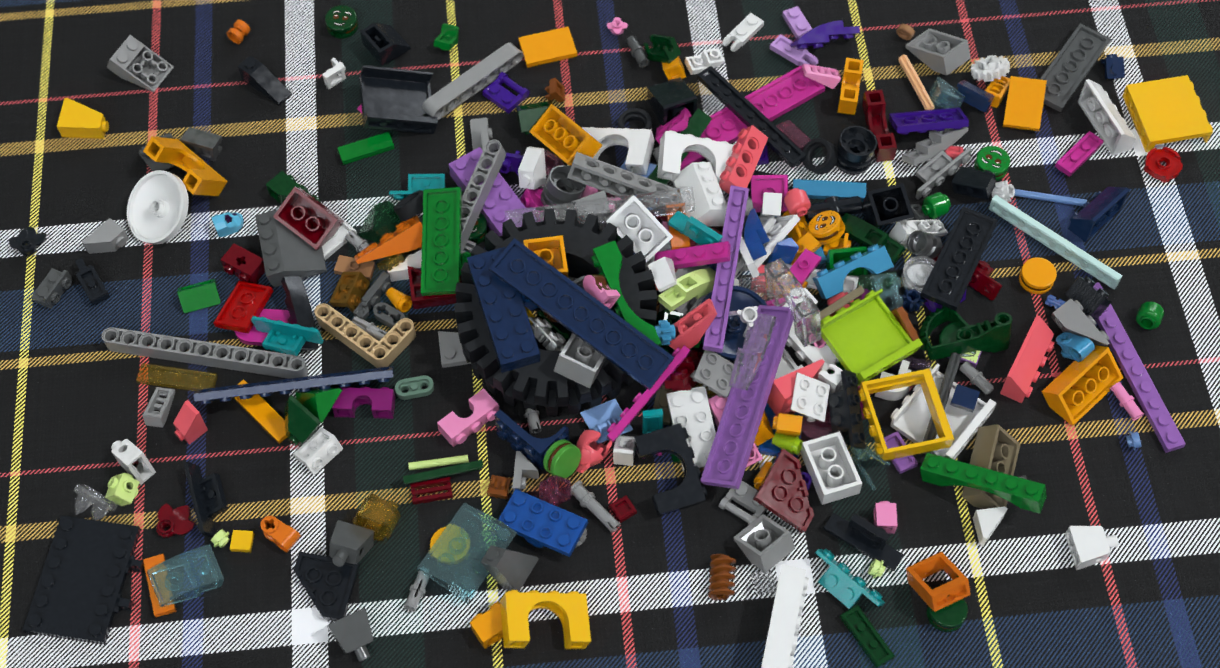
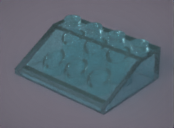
(461, 547)

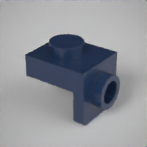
(1113, 67)

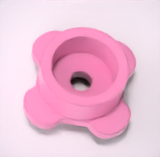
(617, 26)

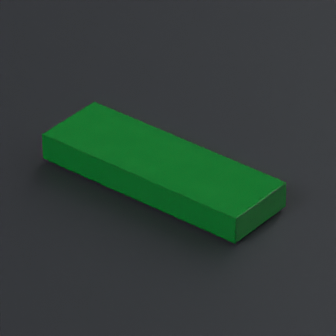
(366, 148)

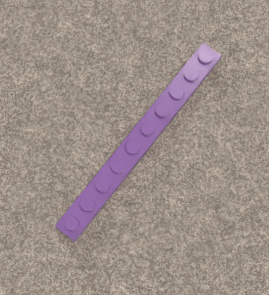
(726, 271)
(1140, 380)

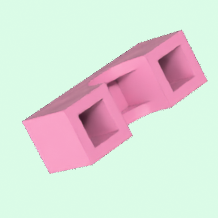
(458, 429)

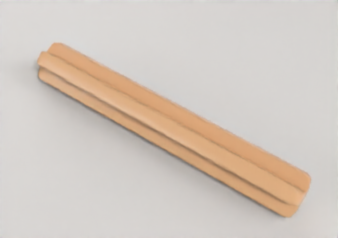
(916, 82)

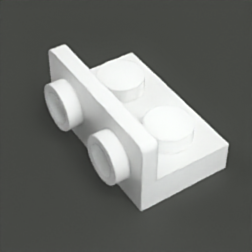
(318, 450)

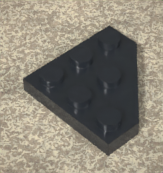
(326, 583)

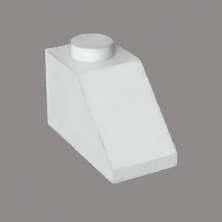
(532, 169)

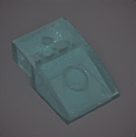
(186, 576)

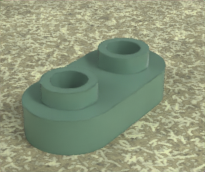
(414, 386)

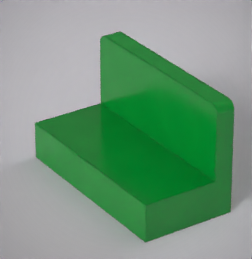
(199, 295)

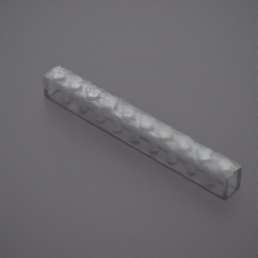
(657, 202)

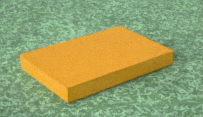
(547, 47)
(1024, 103)

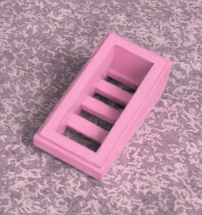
(822, 75)

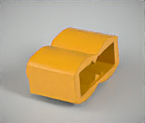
(787, 424)

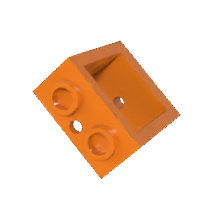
(937, 598)

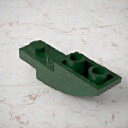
(868, 235)

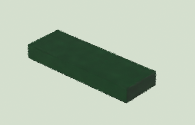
(867, 636)

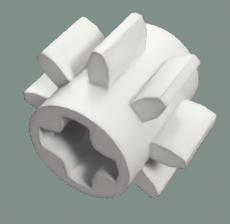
(1004, 190)

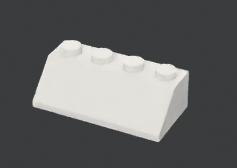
(1106, 118)
(709, 199)

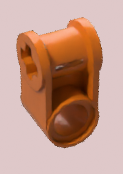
(282, 534)

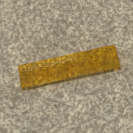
(175, 377)

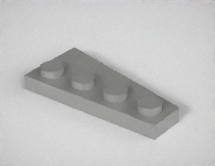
(451, 349)

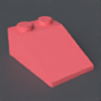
(783, 387)

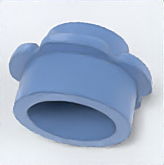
(1133, 440)

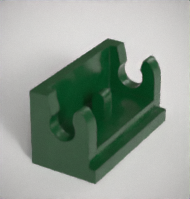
(663, 49)

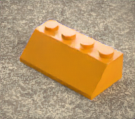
(564, 135)
(1083, 384)

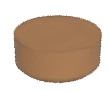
(905, 32)

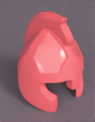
(591, 451)

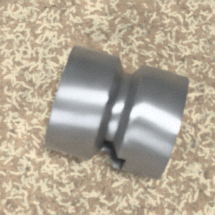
(924, 244)

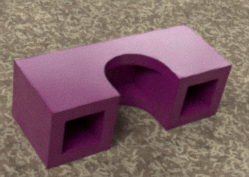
(380, 399)

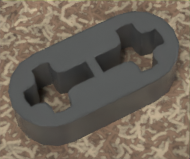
(391, 312)

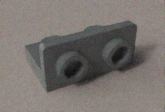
(52, 288)

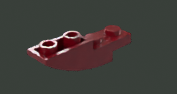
(681, 377)

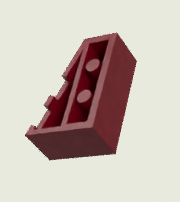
(426, 301)

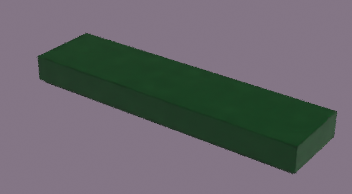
(442, 472)

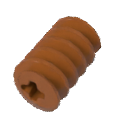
(720, 577)

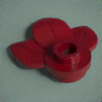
(176, 519)

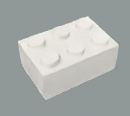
(640, 226)
(831, 468)

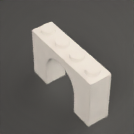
(637, 140)
(675, 144)
(810, 353)

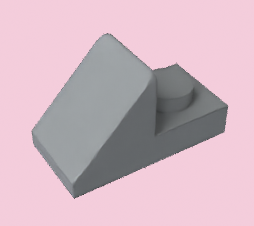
(522, 470)

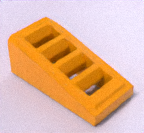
(998, 90)

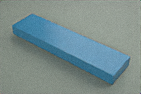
(823, 189)

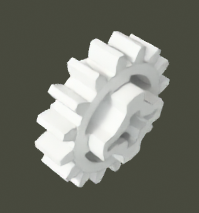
(990, 68)

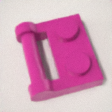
(677, 124)

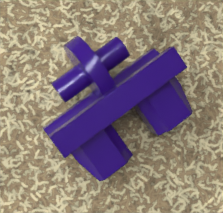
(511, 162)

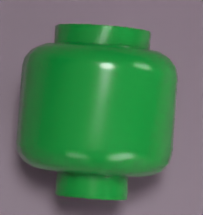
(936, 205)
(1150, 315)

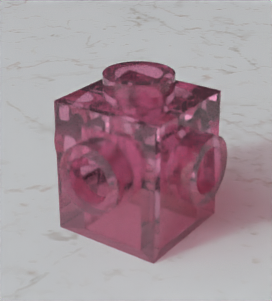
(555, 490)

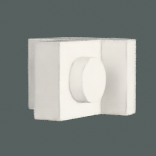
(899, 393)

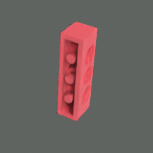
(743, 158)

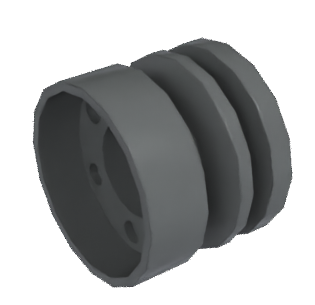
(560, 188)

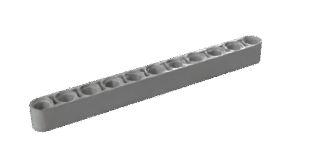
(197, 348)

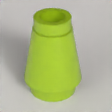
(788, 442)

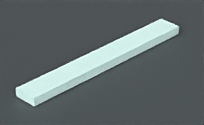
(1055, 242)

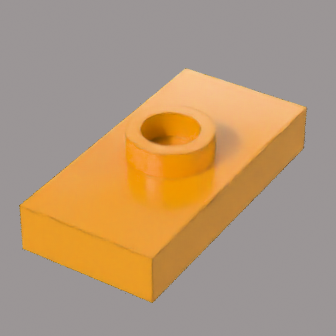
(807, 242)

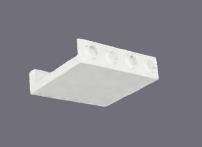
(914, 418)

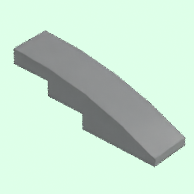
(935, 144)

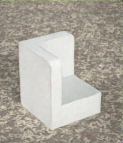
(771, 204)

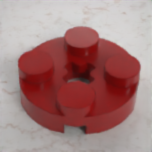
(1161, 172)

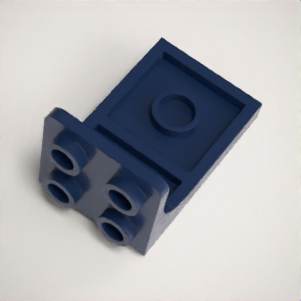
(531, 447)

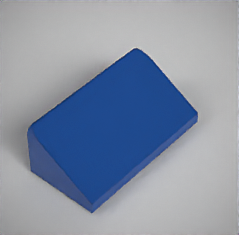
(784, 249)

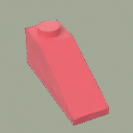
(693, 325)

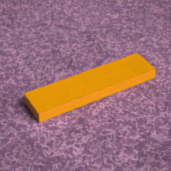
(264, 415)

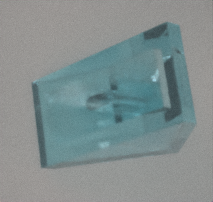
(945, 95)

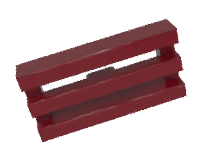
(446, 482)

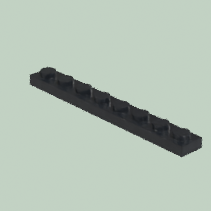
(751, 116)

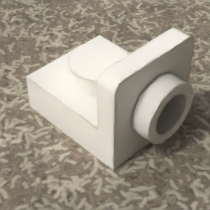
(334, 75)

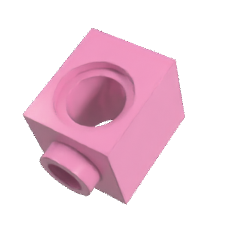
(885, 516)

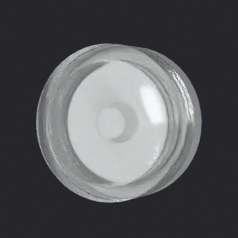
(916, 272)

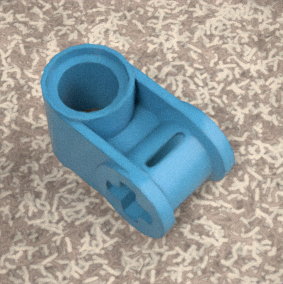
(1074, 346)

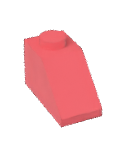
(189, 423)

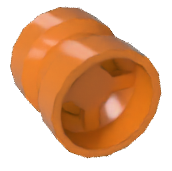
(238, 32)

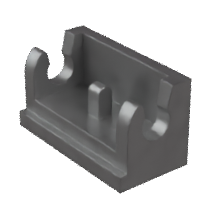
(202, 143)

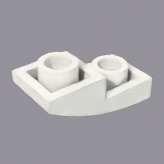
(708, 58)

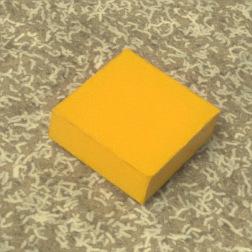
(241, 541)

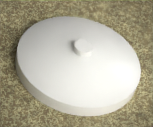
(157, 207)

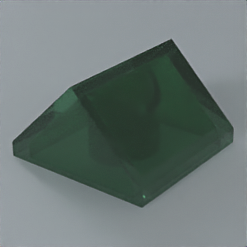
(380, 220)

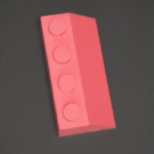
(1028, 361)

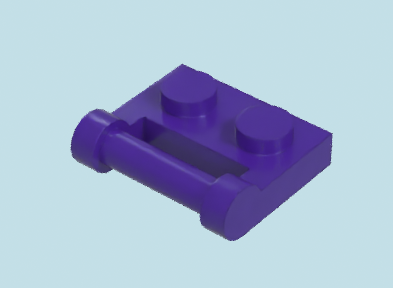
(502, 97)

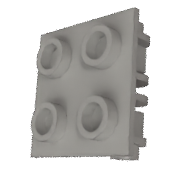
(714, 373)

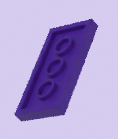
(928, 120)

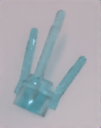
(863, 455)

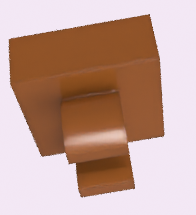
(556, 91)
(499, 487)

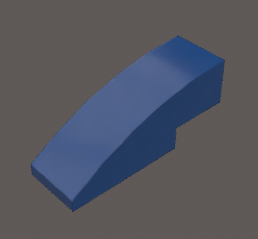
(755, 235)

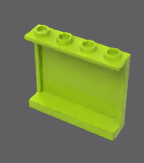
(867, 337)

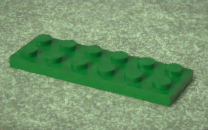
(441, 241)

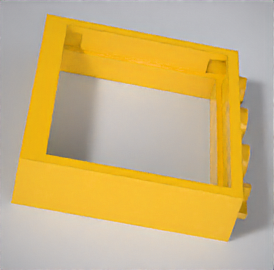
(934, 404)

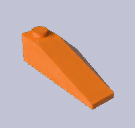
(405, 239)

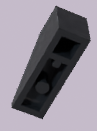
(263, 80)

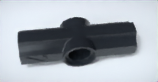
(845, 205)

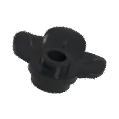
(27, 241)

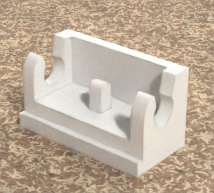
(833, 380)

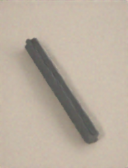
(944, 392)

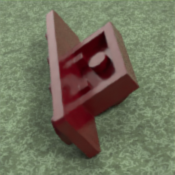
(982, 281)

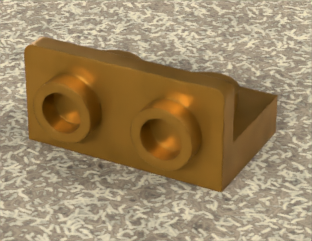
(349, 290)

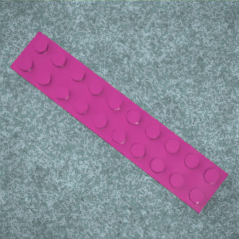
(771, 100)

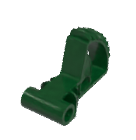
(962, 337)

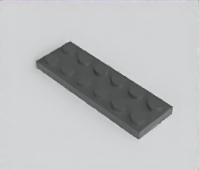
(1072, 65)

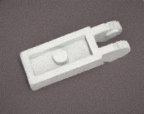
(743, 32)

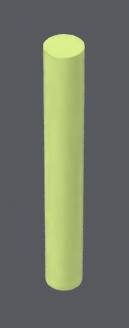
(438, 462)

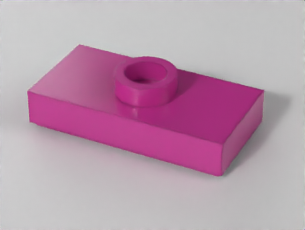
(805, 265)

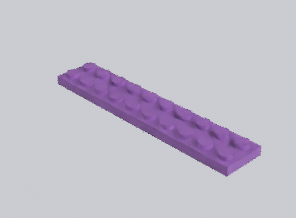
(745, 410)

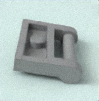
(744, 497)

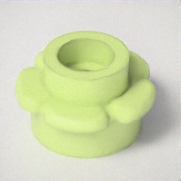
(220, 538)
(876, 568)

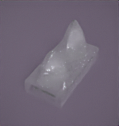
(87, 496)

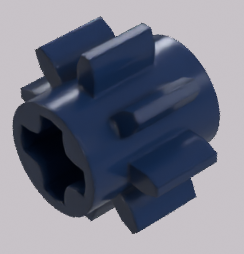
(912, 300)

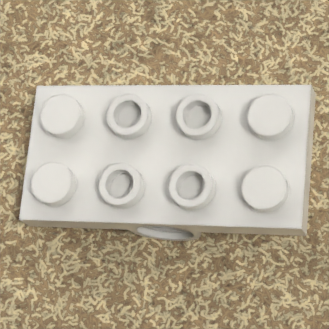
(694, 413)

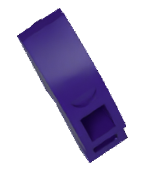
(823, 34)

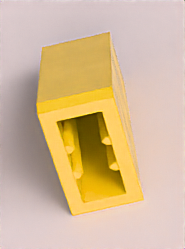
(81, 121)

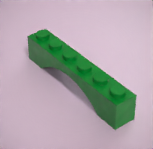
(609, 262)
(1019, 491)

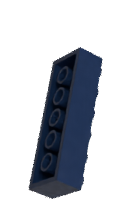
(503, 314)

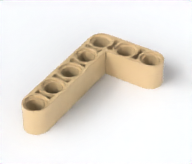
(362, 338)

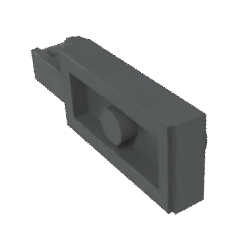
(373, 295)

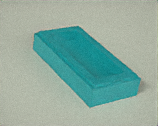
(652, 420)

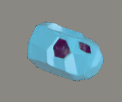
(227, 223)

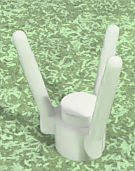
(747, 316)

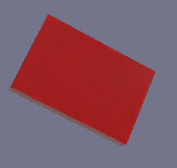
(243, 303)

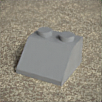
(765, 542)

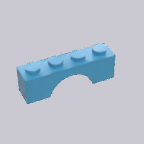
(831, 281)

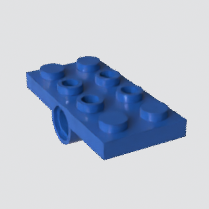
(543, 523)

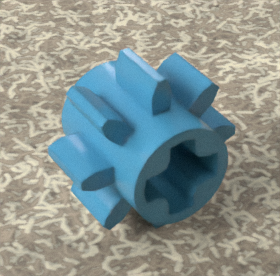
(665, 331)

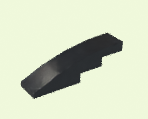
(298, 306)

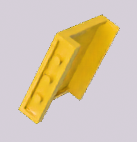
(1166, 111)

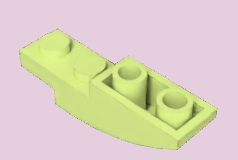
(688, 286)

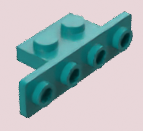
(420, 182)
(694, 229)
(284, 336)
(843, 584)

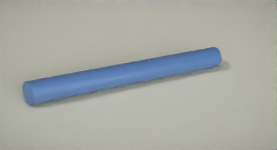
(1050, 197)

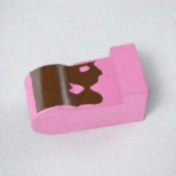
(597, 287)

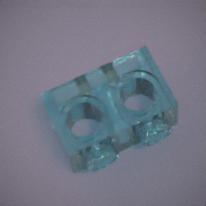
(892, 292)

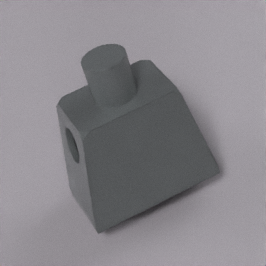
(350, 543)
(353, 633)

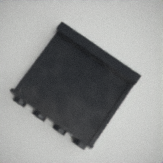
(395, 99)

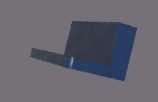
(975, 96)

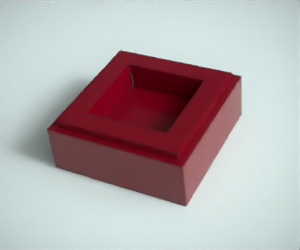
(623, 509)

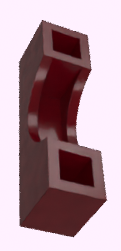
(875, 115)

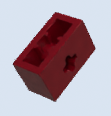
(243, 264)

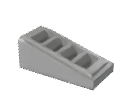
(159, 417)

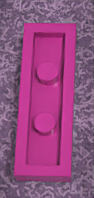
(1079, 153)

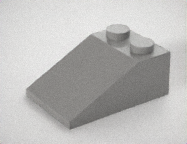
(940, 50)
(579, 362)

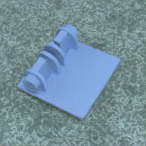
(602, 417)

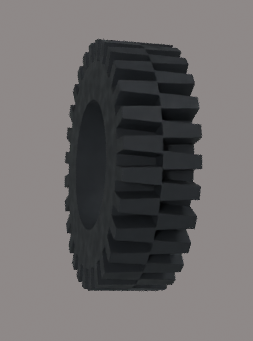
(538, 382)

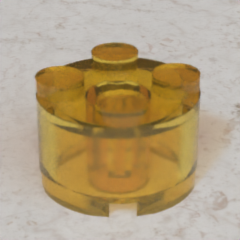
(378, 516)

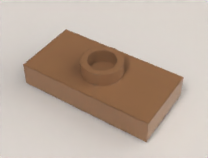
(348, 264)

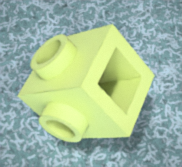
(122, 489)

